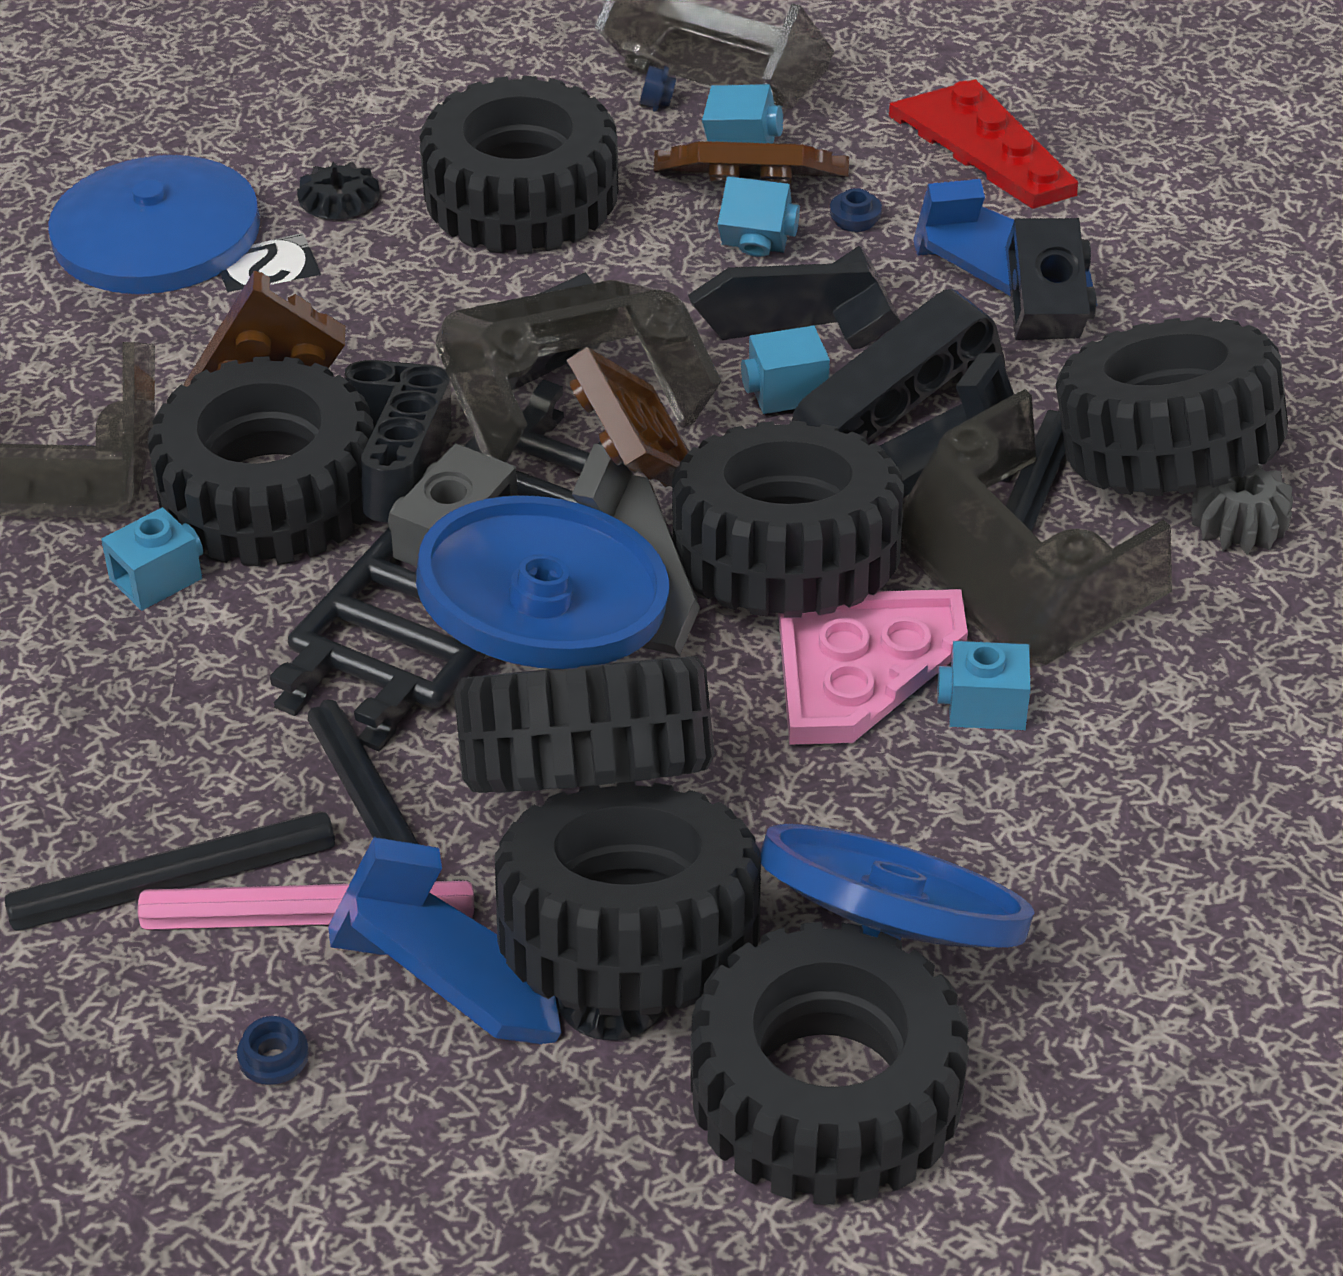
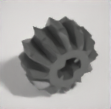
(1244, 510)

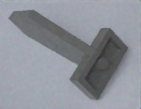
(635, 503)

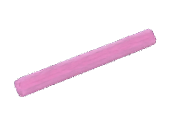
(264, 905)

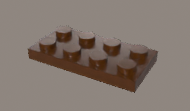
(632, 415)

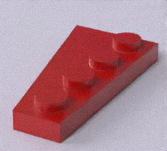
(987, 137)

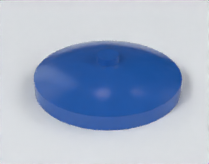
(154, 224)
(542, 582)
(895, 888)

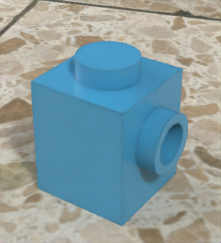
(742, 114)
(757, 216)
(784, 367)
(153, 558)
(986, 685)

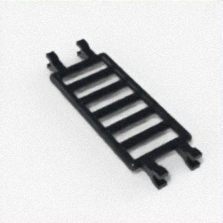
(402, 688)

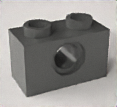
(451, 482)

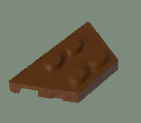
(732, 159)
(272, 327)

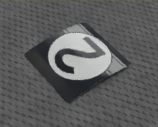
(279, 259)

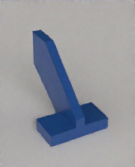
(966, 233)
(396, 915)

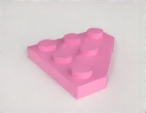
(864, 660)

